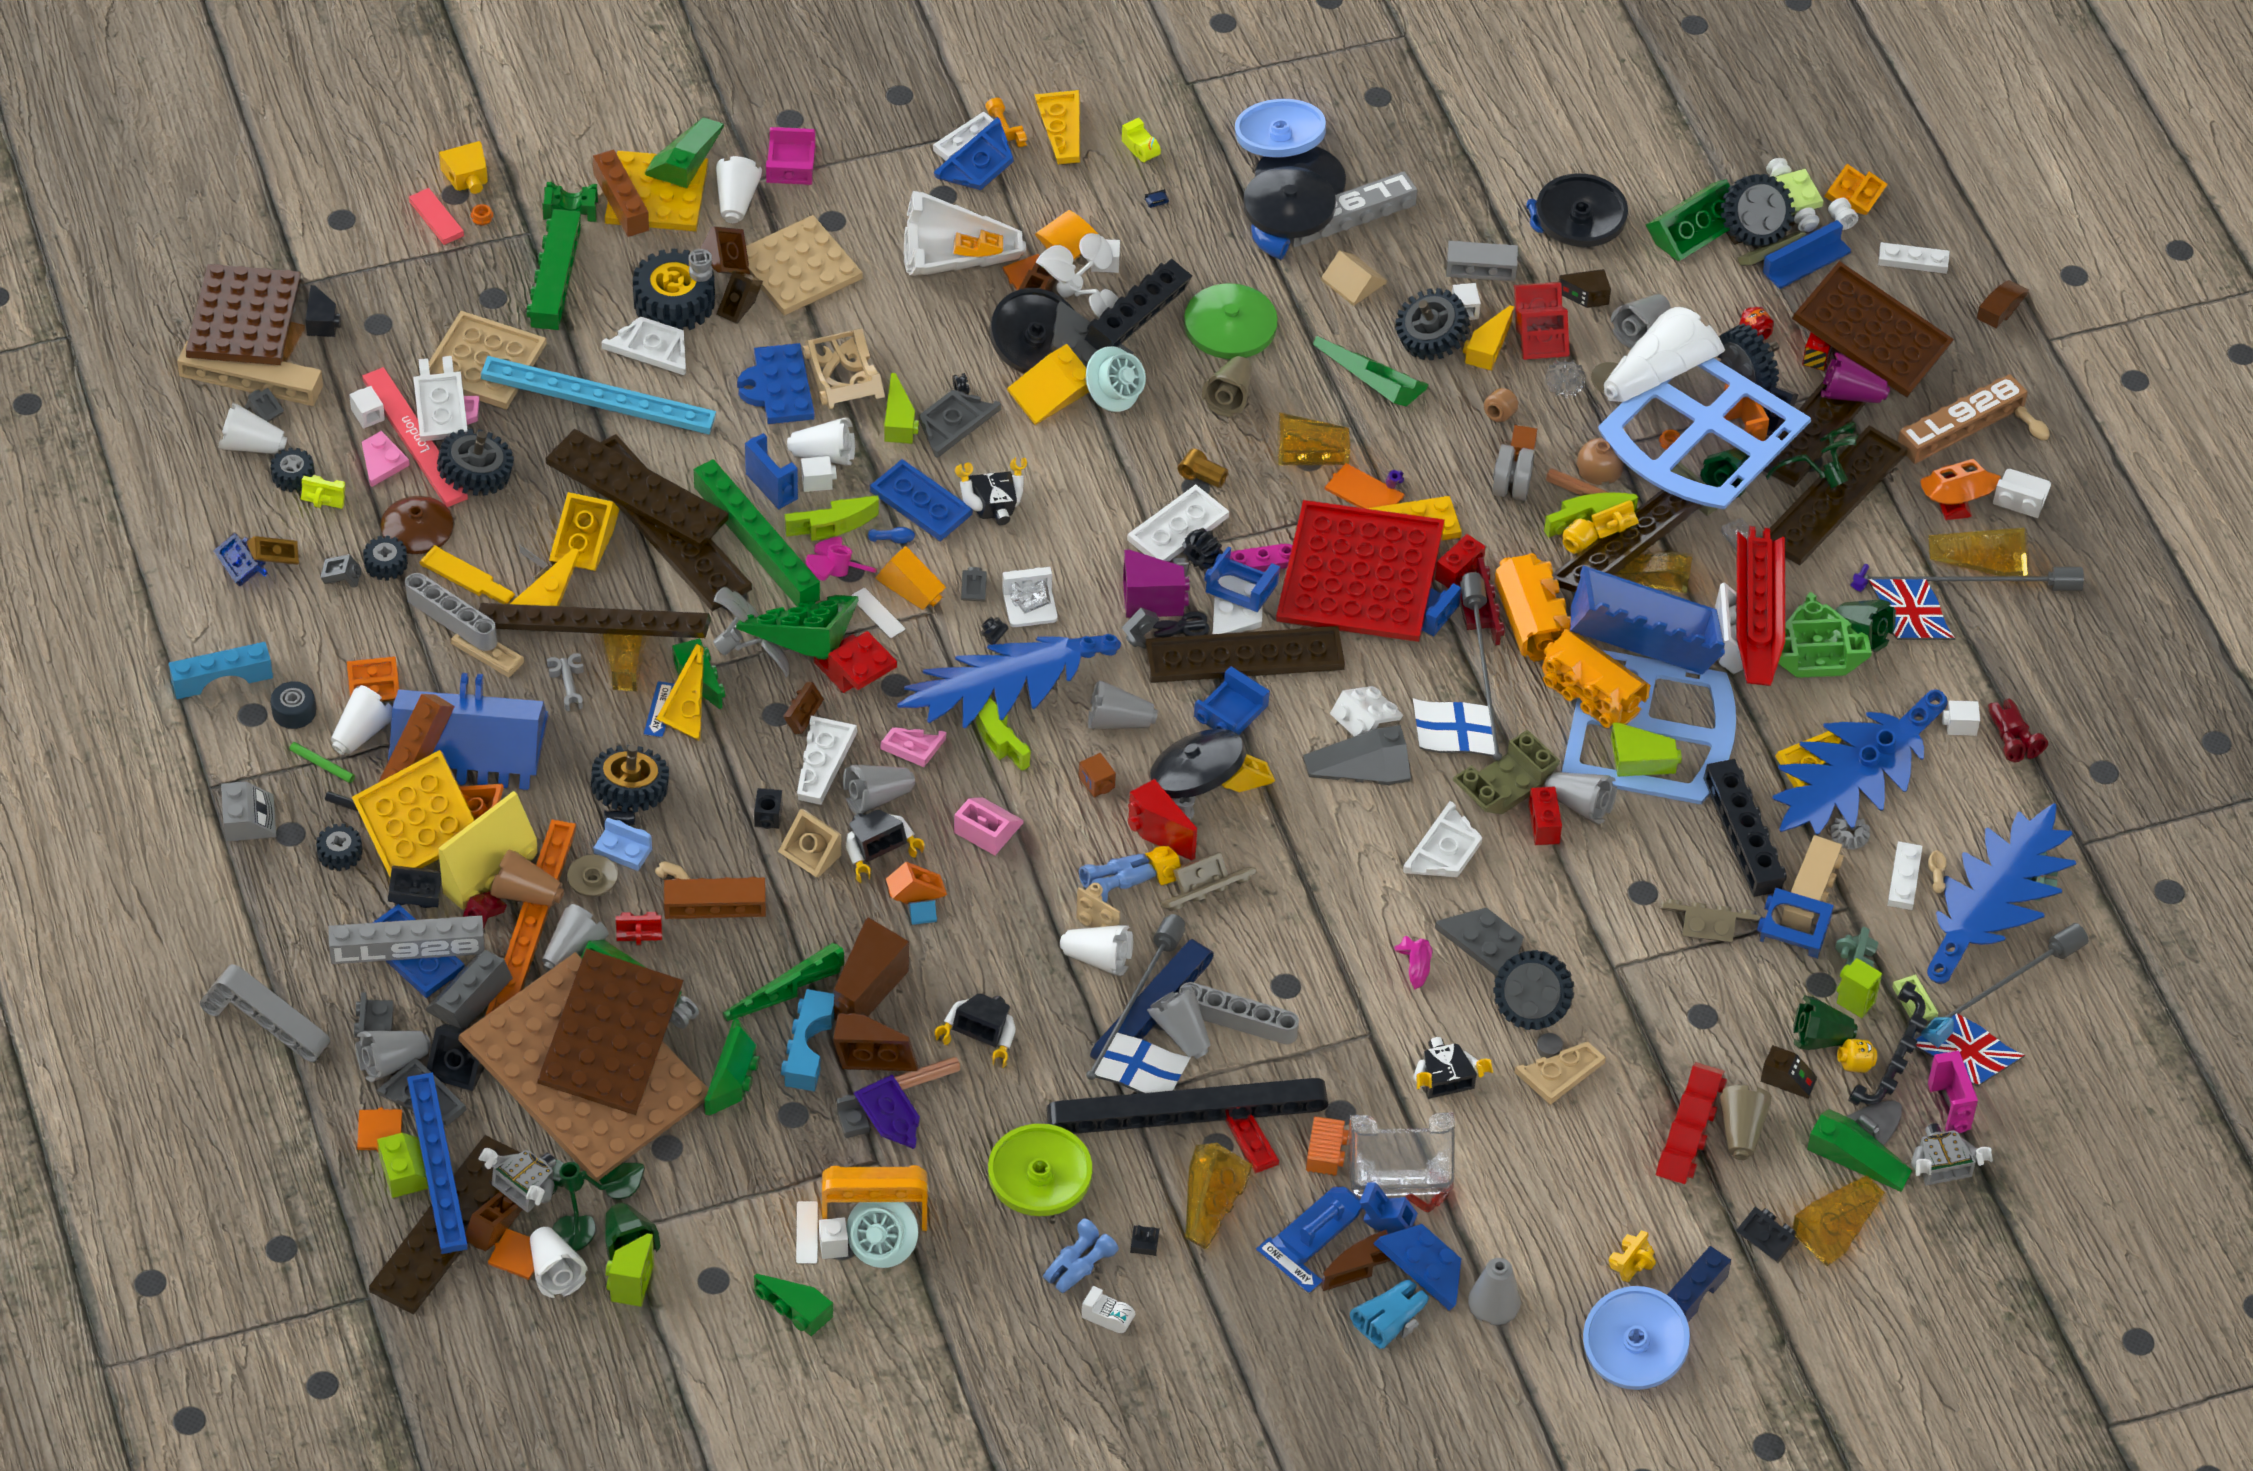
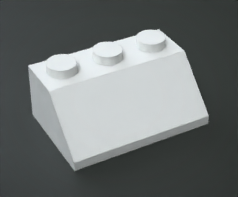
(1727, 608)

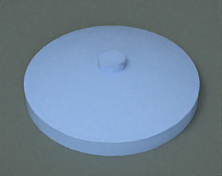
(1280, 128)
(1636, 1337)

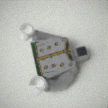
(1946, 1156)
(522, 1176)

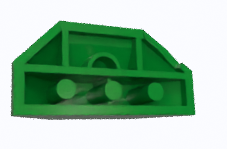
(733, 1070)

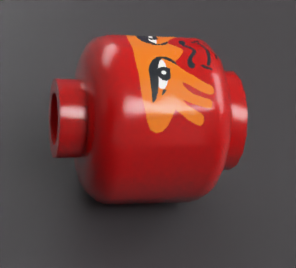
(1759, 320)

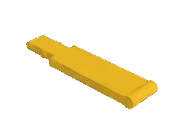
(465, 575)

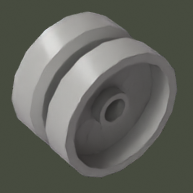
(1513, 472)

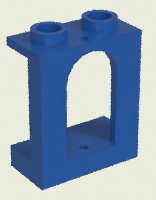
(1264, 581)
(1774, 931)

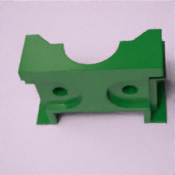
(559, 199)

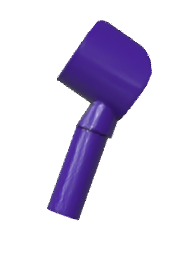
(1859, 581)

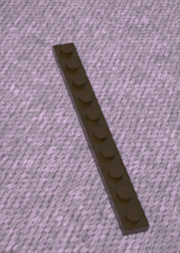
(597, 620)

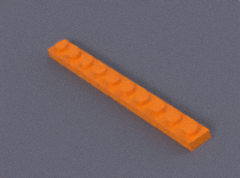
(533, 916)

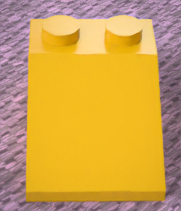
(1050, 385)
(587, 526)

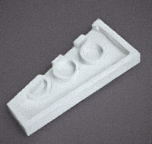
(825, 751)

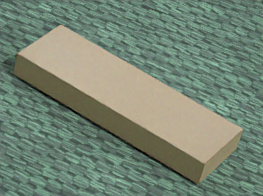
(499, 658)

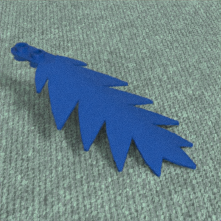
(1036, 661)
(1857, 767)
(1996, 886)

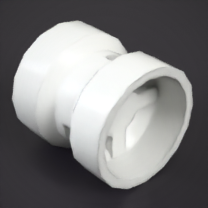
(1841, 211)

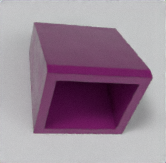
(1154, 585)

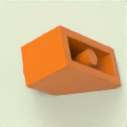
(915, 884)

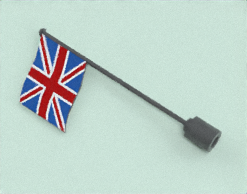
(1918, 607)
(1981, 1051)

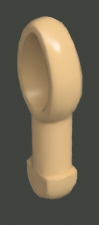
(2036, 427)
(1937, 865)

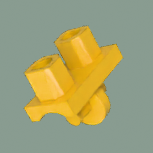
(1614, 519)
(1637, 1256)

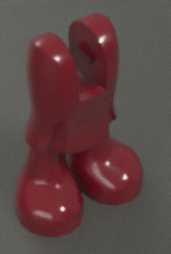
(2012, 726)

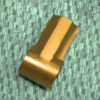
(1197, 466)

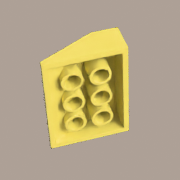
(475, 853)

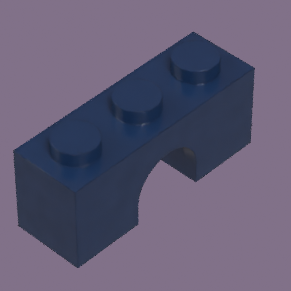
(1703, 1276)

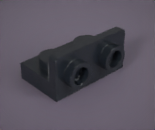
(1767, 1234)

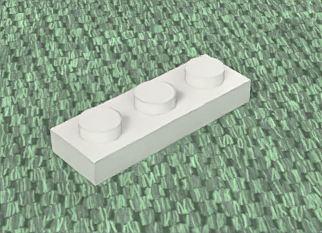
(958, 138)
(1913, 257)
(1905, 875)

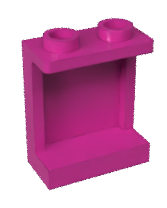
(791, 156)
(1951, 1075)

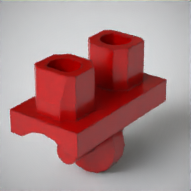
(639, 927)

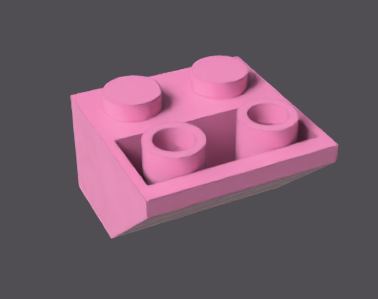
(985, 824)

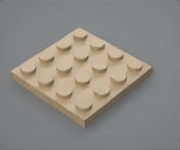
(800, 265)
(469, 344)

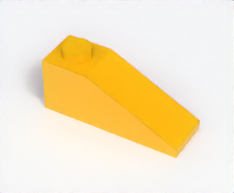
(1488, 340)

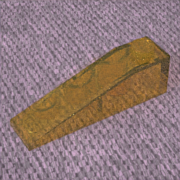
(1990, 551)
(1660, 570)
(1213, 1185)
(1836, 1219)

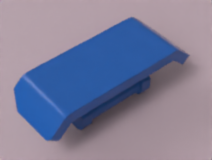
(1318, 1225)

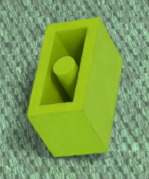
(1858, 987)

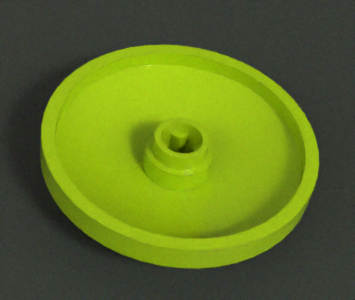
(1040, 1169)

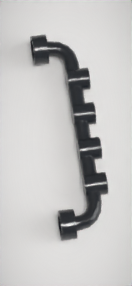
(1906, 1044)

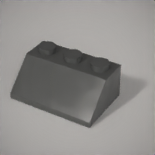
(471, 990)

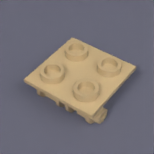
(1092, 910)

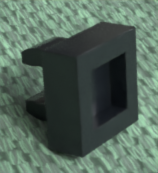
(1144, 1240)

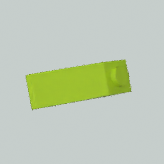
(900, 415)

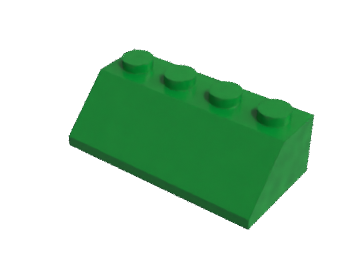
(1691, 222)

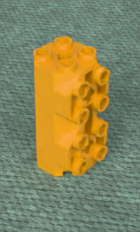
(1531, 603)
(1586, 672)

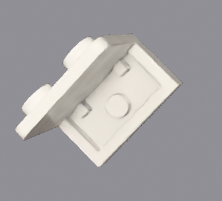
(2021, 492)
(1024, 578)
(1363, 710)

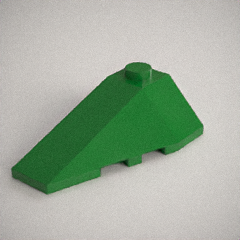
(685, 154)
(1851, 1146)

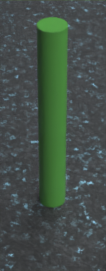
(322, 762)

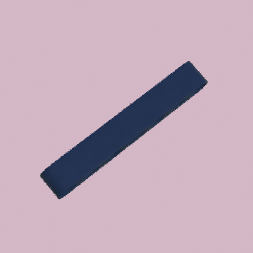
(1183, 968)

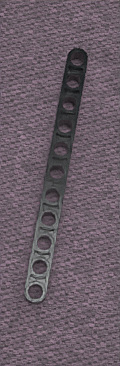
(1188, 1106)

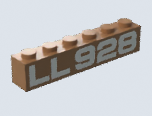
(1962, 418)

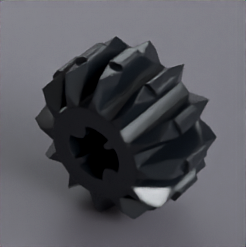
(1202, 548)

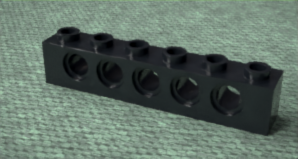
(1138, 306)
(1744, 827)

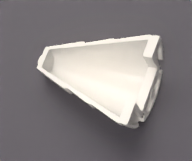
(932, 234)
(1665, 351)

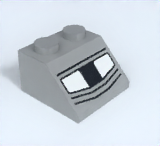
(247, 812)

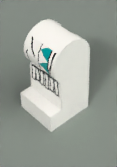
(1107, 1311)

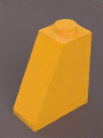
(911, 579)

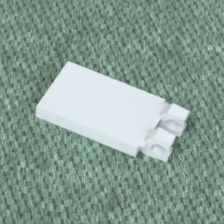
(439, 401)

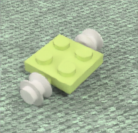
(1802, 190)

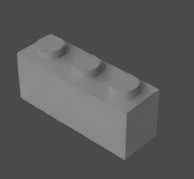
(1482, 261)

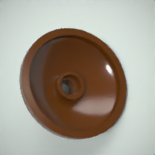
(418, 523)

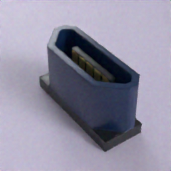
(1156, 198)

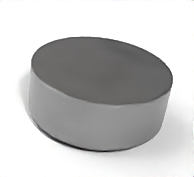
(1549, 1045)

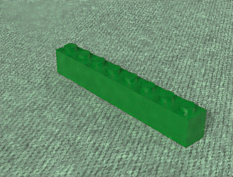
(757, 534)

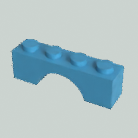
(194, 673)
(803, 1064)

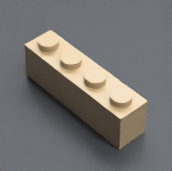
(1813, 881)

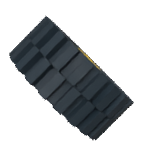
(675, 304)

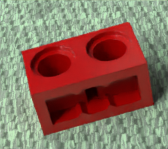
(1459, 561)
(1545, 816)

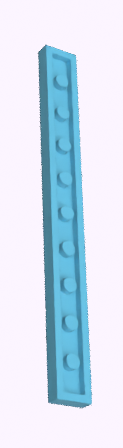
(598, 395)

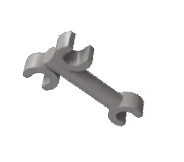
(567, 667)

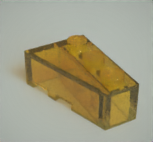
(1311, 442)
(623, 659)

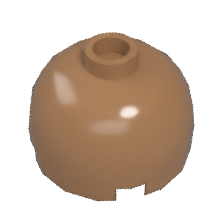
(1599, 462)

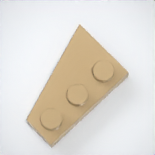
(1562, 1072)

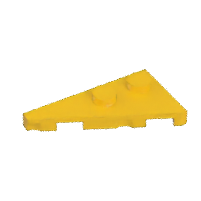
(551, 586)
(684, 703)
(1798, 755)

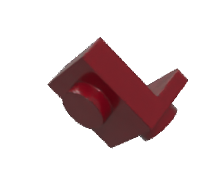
(485, 906)

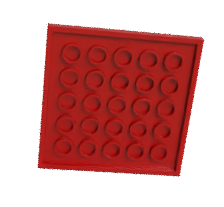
(1360, 570)

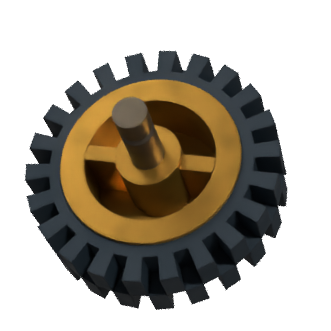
(629, 778)

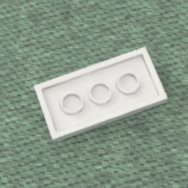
(1167, 529)

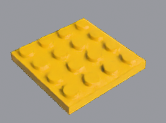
(666, 203)
(414, 812)

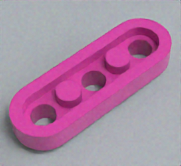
(1254, 558)

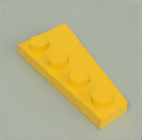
(1062, 123)

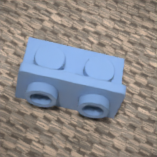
(624, 844)

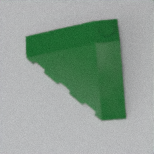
(805, 628)

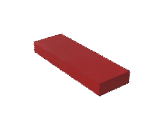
(1252, 1142)

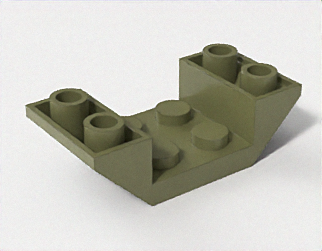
(1511, 777)

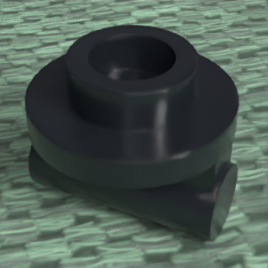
(993, 629)

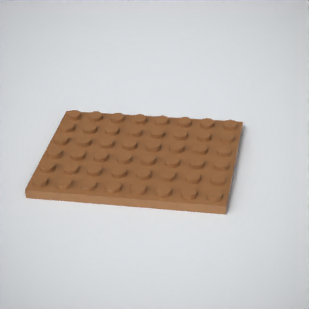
(598, 1138)

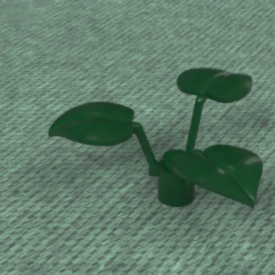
(1833, 471)
(619, 1185)

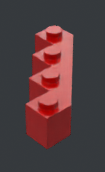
(1690, 1124)

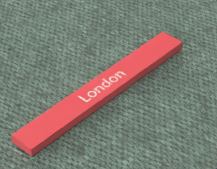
(407, 427)

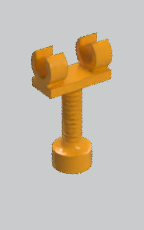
(996, 108)

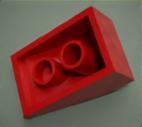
(1161, 820)

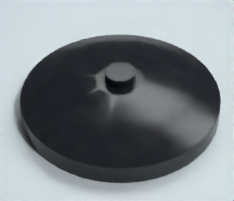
(1316, 160)
(1289, 202)
(1581, 210)
(1024, 327)
(1199, 763)

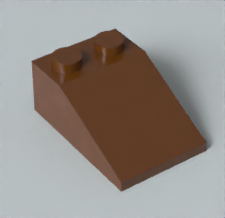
(871, 1045)

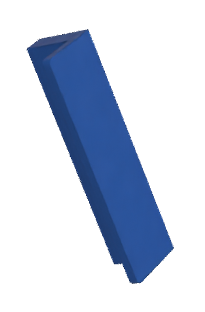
(1806, 255)

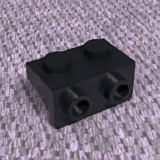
(414, 886)

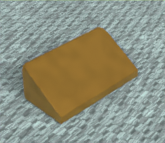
(274, 550)

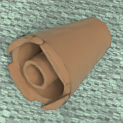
(525, 882)

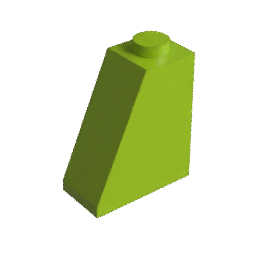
(1643, 752)

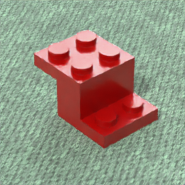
(1541, 320)
(857, 662)

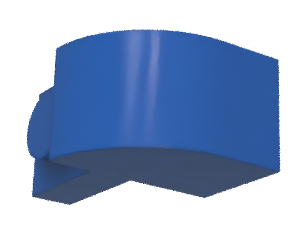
(1386, 1212)

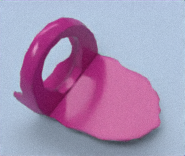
(1420, 958)

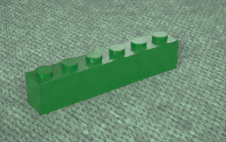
(555, 269)

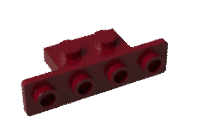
(1489, 612)

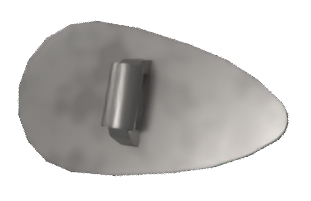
(1879, 1119)

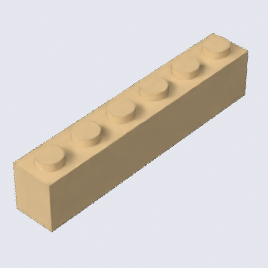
(285, 381)

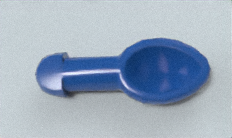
(1531, 205)
(898, 535)

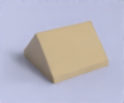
(1352, 277)
(811, 844)

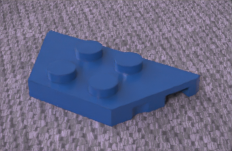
(979, 159)
(1425, 1260)

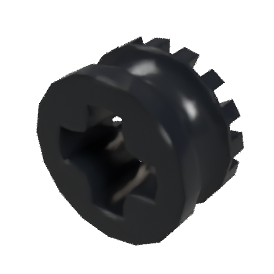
(960, 383)

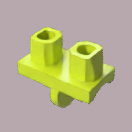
(323, 492)

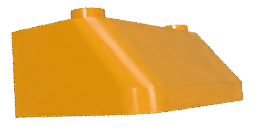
(875, 1185)

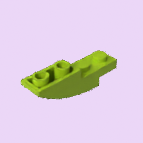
(1582, 508)
(827, 523)
(1001, 738)

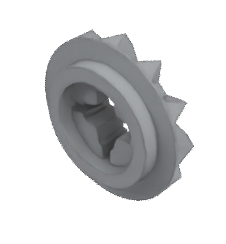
(1840, 835)

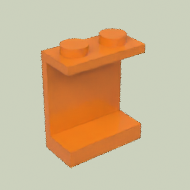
(1752, 415)

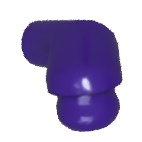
(1393, 478)

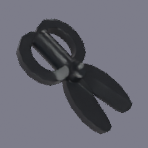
(1172, 628)

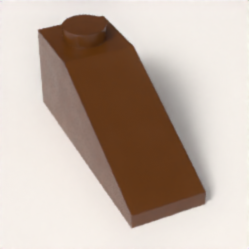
(491, 1221)

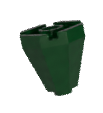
(1722, 466)
(1872, 618)
(1821, 1025)
(626, 1225)

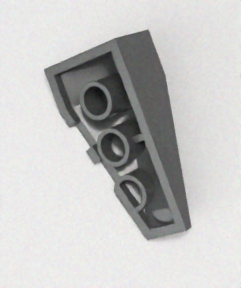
(1371, 756)

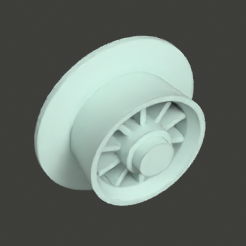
(1115, 378)
(882, 1233)

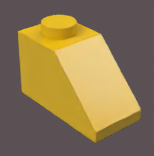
(1251, 775)

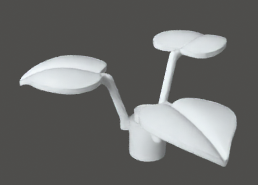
(1059, 261)

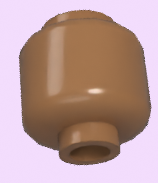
(1501, 405)

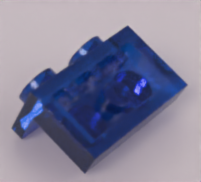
(238, 559)

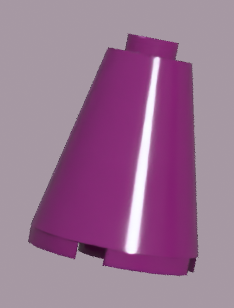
(1853, 382)

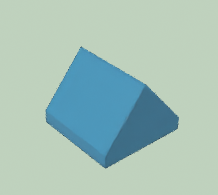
(922, 912)
(1938, 1030)

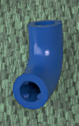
(1272, 245)

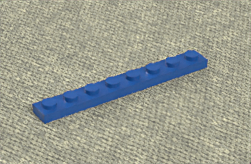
(437, 1163)

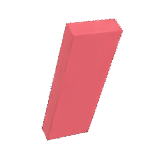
(436, 216)

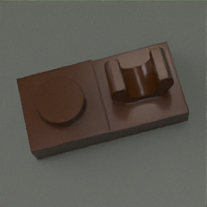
(803, 708)

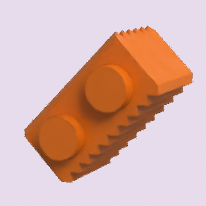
(1325, 1146)

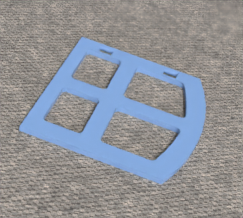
(1706, 421)
(1718, 739)

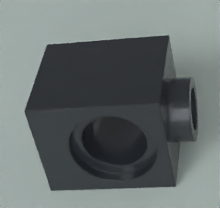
(768, 808)

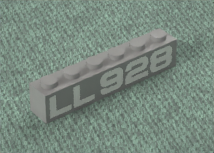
(1366, 204)
(406, 939)

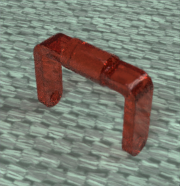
(1435, 1201)

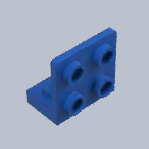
(1440, 608)

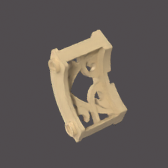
(867, 377)

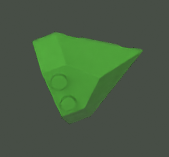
(1821, 642)

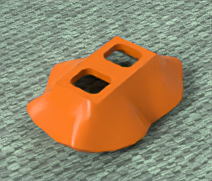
(1962, 487)

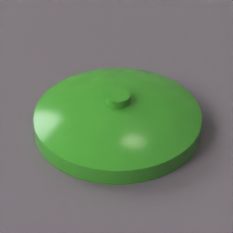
(1230, 321)

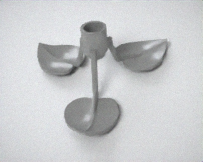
(731, 636)

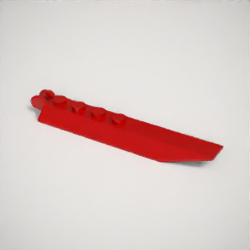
(1760, 605)

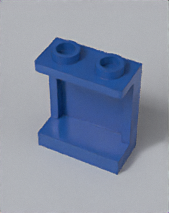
(777, 483)
(1233, 703)

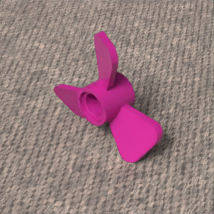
(832, 559)

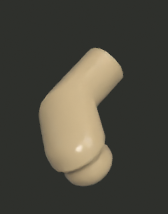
(672, 869)

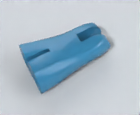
(1388, 1313)

